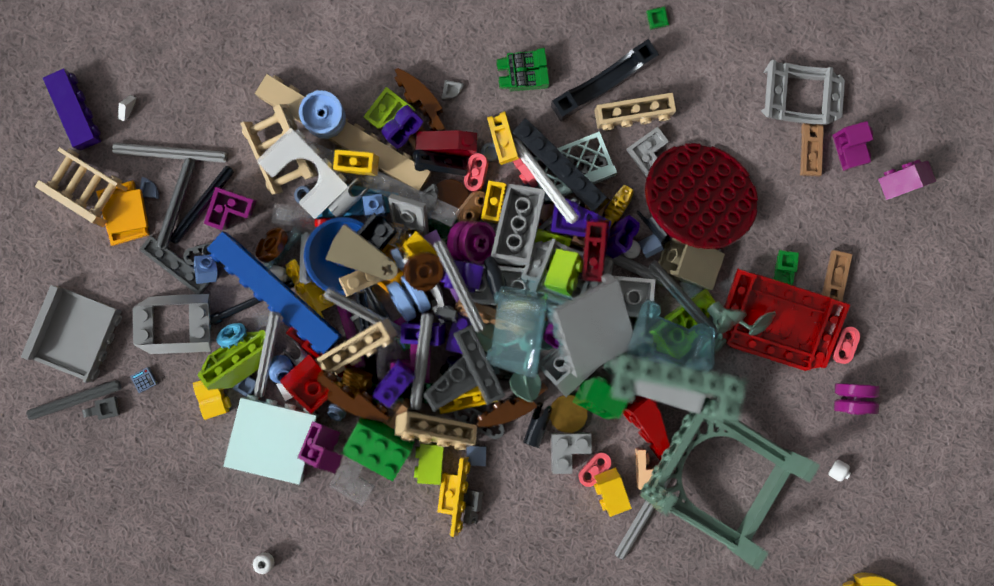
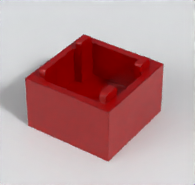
(304, 386)

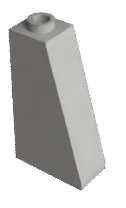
(673, 396)

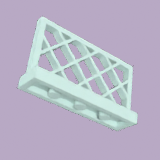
(595, 176)

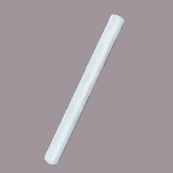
(545, 182)

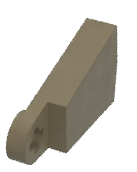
(358, 253)

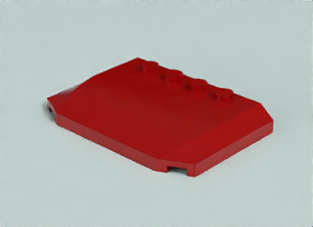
(803, 324)

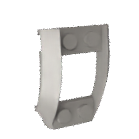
(777, 91)
(540, 258)
(198, 324)

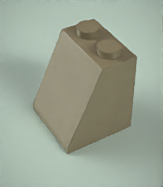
(691, 264)

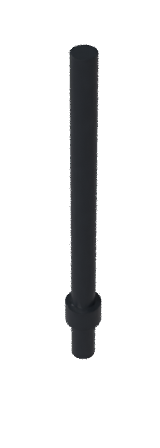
(217, 317)

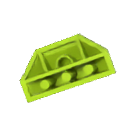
(231, 366)

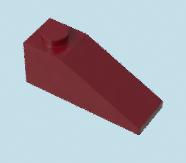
(447, 142)
(595, 249)

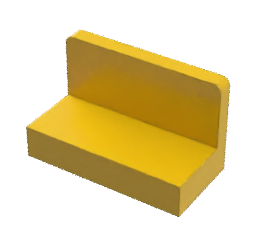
(418, 243)

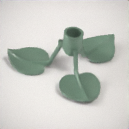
(729, 318)
(522, 386)

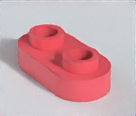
(476, 172)
(847, 346)
(593, 468)

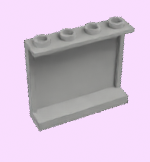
(592, 327)
(72, 333)

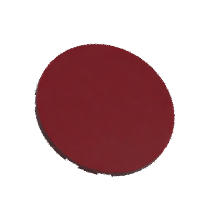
(701, 196)

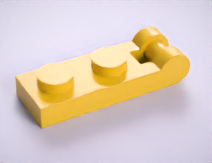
(503, 138)

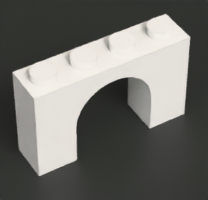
(292, 147)

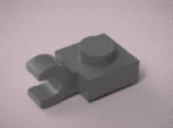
(447, 314)
(104, 409)
(473, 504)

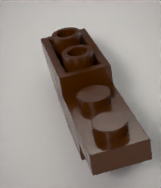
(419, 94)
(357, 403)
(506, 412)

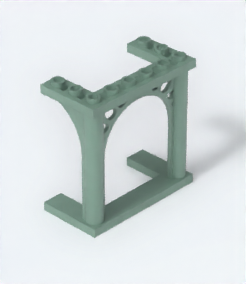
(740, 540)

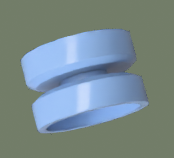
(317, 104)
(405, 299)

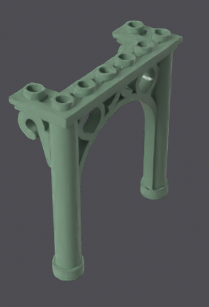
(630, 369)

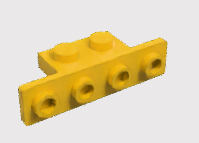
(309, 293)
(452, 495)

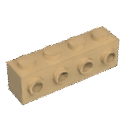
(634, 111)
(357, 346)
(436, 430)

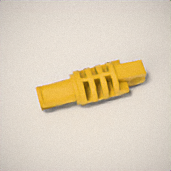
(618, 204)

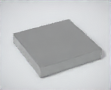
(409, 213)

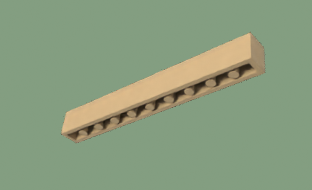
(351, 137)

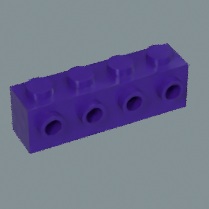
(72, 109)

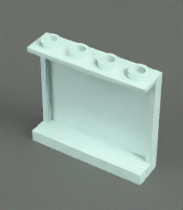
(269, 439)

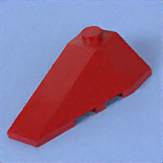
(648, 418)

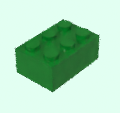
(596, 398)
(377, 448)

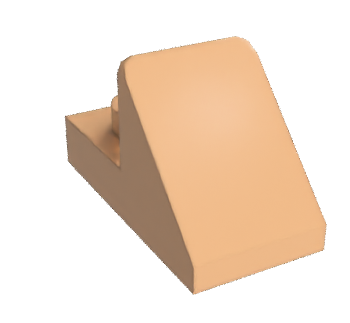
(642, 473)

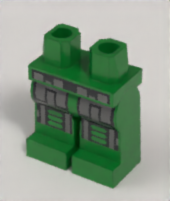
(525, 71)

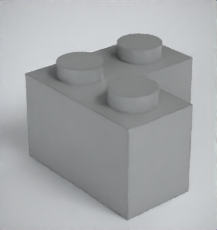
(565, 445)

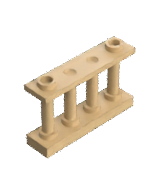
(284, 117)
(65, 196)

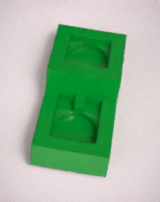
(786, 266)

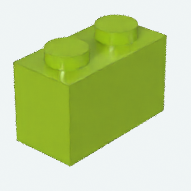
(564, 272)
(430, 464)

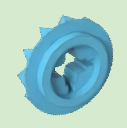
(227, 338)

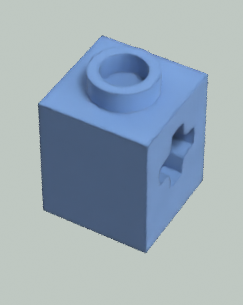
(374, 204)
(205, 269)

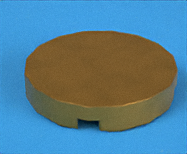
(567, 415)

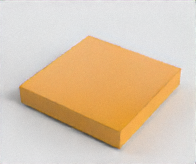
(125, 212)

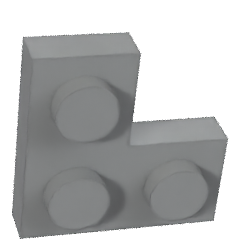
(644, 149)

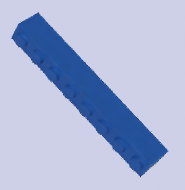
(274, 292)

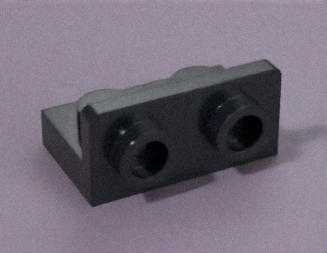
(377, 231)

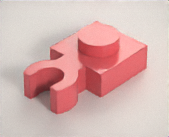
(526, 176)

